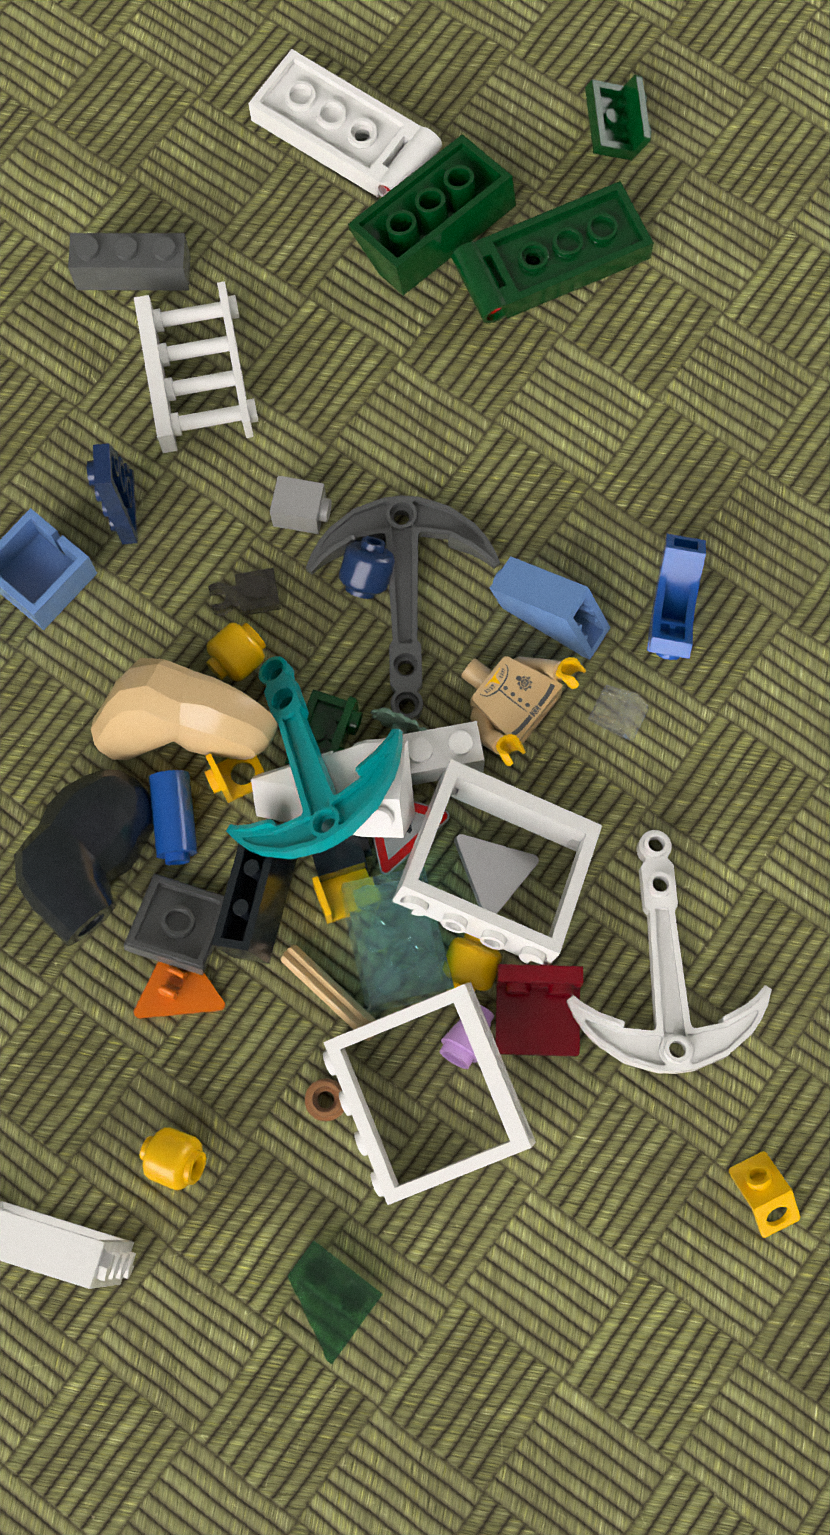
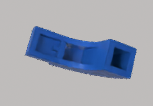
(676, 597)

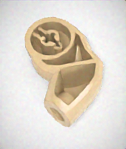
(170, 703)

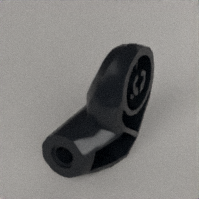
(79, 847)

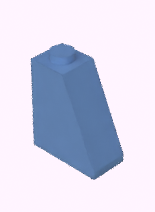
(551, 605)

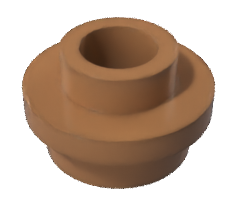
(313, 1094)

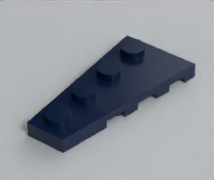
(115, 489)

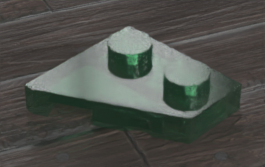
(332, 1298)

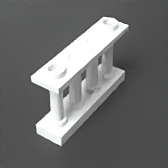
(159, 355)

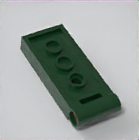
(567, 244)

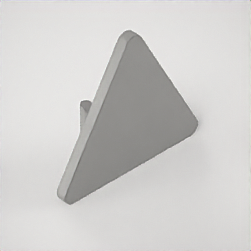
(493, 870)

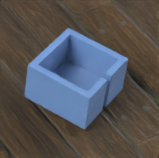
(37, 573)

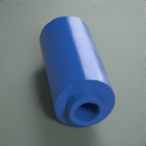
(173, 816)

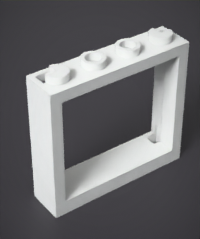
(521, 810)
(493, 1070)
(63, 1248)

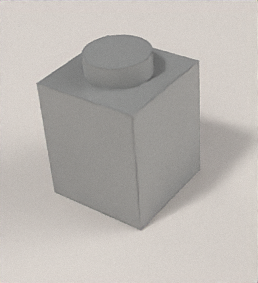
(299, 505)

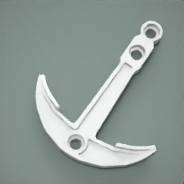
(670, 1006)

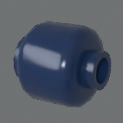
(366, 568)

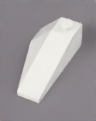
(279, 800)

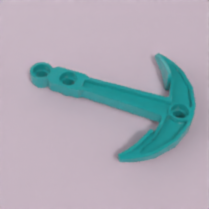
(326, 815)

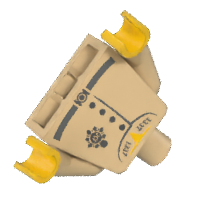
(516, 698)

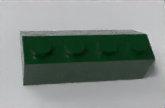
(433, 213)

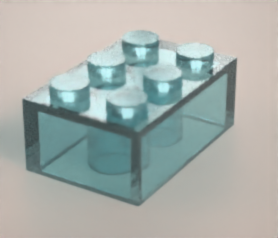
(395, 952)

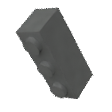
(129, 261)

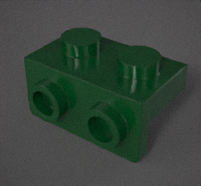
(618, 118)
(332, 720)

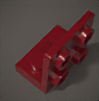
(534, 1010)

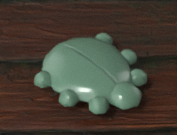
(396, 720)

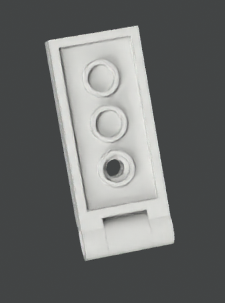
(341, 125)

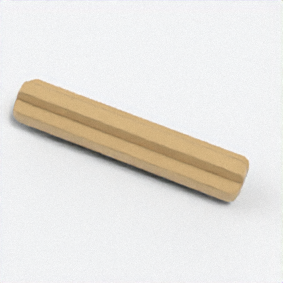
(326, 988)

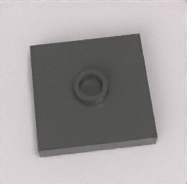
(175, 924)

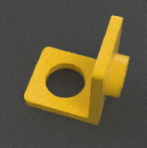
(220, 777)
(329, 894)
(765, 1191)

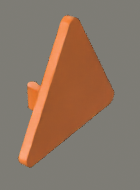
(177, 993)

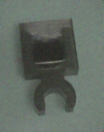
(253, 592)

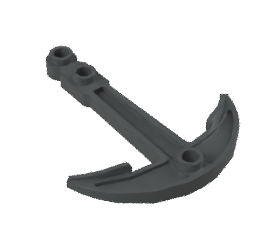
(425, 520)

